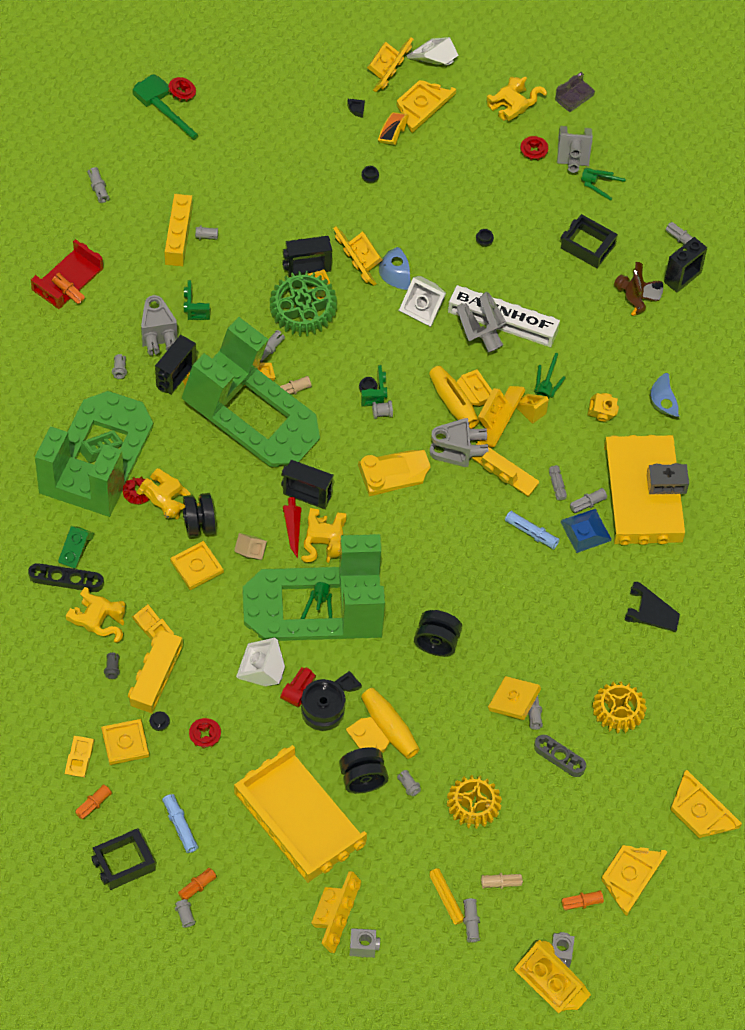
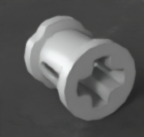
(382, 409)

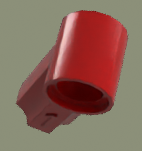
(293, 691)

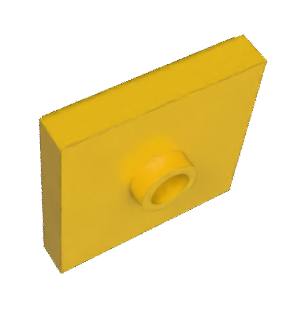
(196, 565)
(514, 698)
(125, 741)

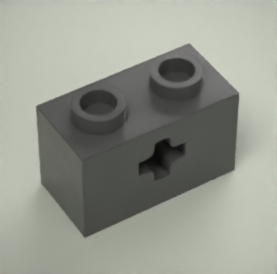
(667, 479)

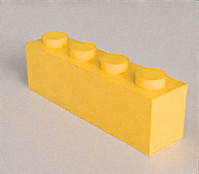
(178, 230)
(156, 671)

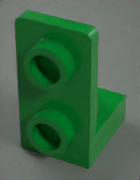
(195, 311)
(378, 395)
(74, 546)

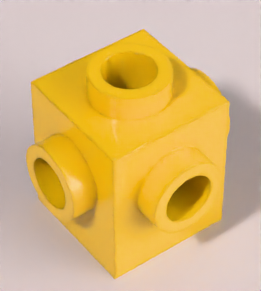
(603, 407)

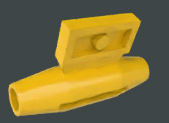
(461, 394)
(382, 727)

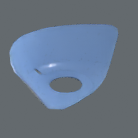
(395, 275)
(662, 390)

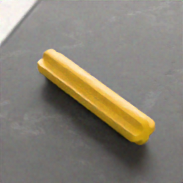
(446, 896)

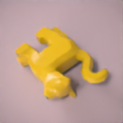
(512, 99)
(164, 493)
(323, 533)
(96, 612)

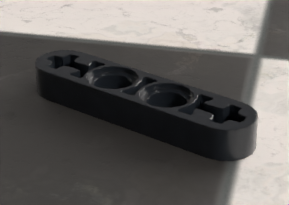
(67, 574)

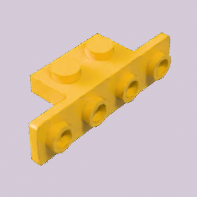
(385, 61)
(362, 252)
(498, 412)
(507, 471)
(334, 910)

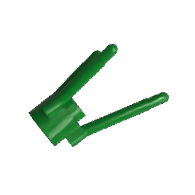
(591, 176)
(545, 387)
(320, 594)

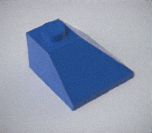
(585, 530)

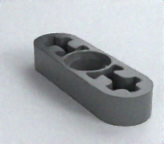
(575, 759)

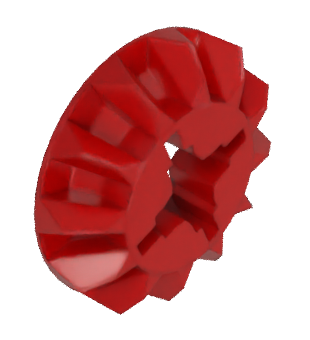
(184, 84)
(534, 142)
(130, 493)
(204, 725)

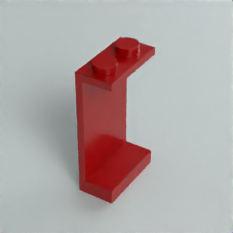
(77, 268)

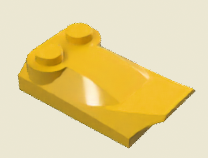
(393, 471)
(552, 978)

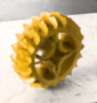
(621, 714)
(459, 796)

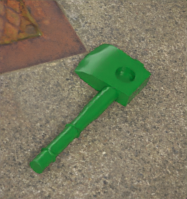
(151, 92)

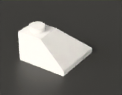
(435, 51)
(422, 300)
(262, 663)

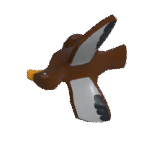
(638, 289)

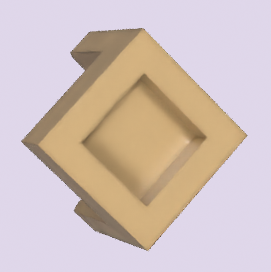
(250, 546)

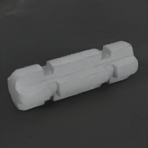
(557, 482)

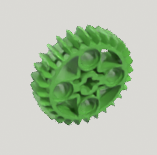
(303, 311)

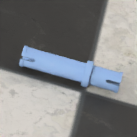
(538, 533)
(176, 815)

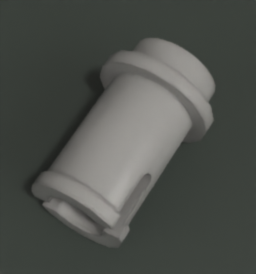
(203, 232)
(119, 367)
(412, 787)
(185, 914)

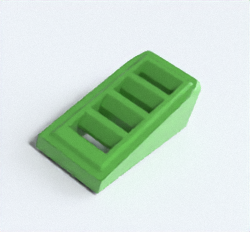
(88, 447)

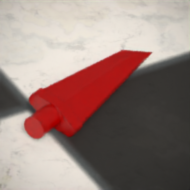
(292, 518)

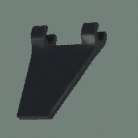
(652, 610)

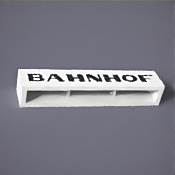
(519, 321)

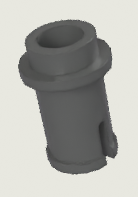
(111, 670)

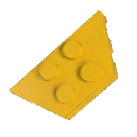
(422, 102)
(701, 810)
(630, 874)

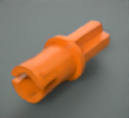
(68, 288)
(93, 802)
(197, 884)
(582, 900)

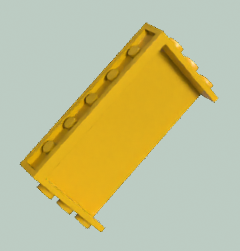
(637, 514)
(298, 815)

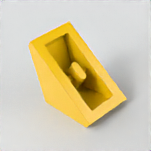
(533, 406)

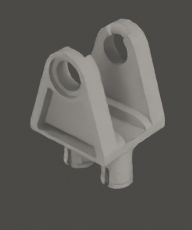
(574, 148)
(157, 325)
(472, 327)
(457, 442)

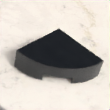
(356, 107)
(348, 682)

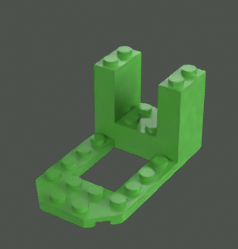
(219, 379)
(82, 483)
(360, 596)

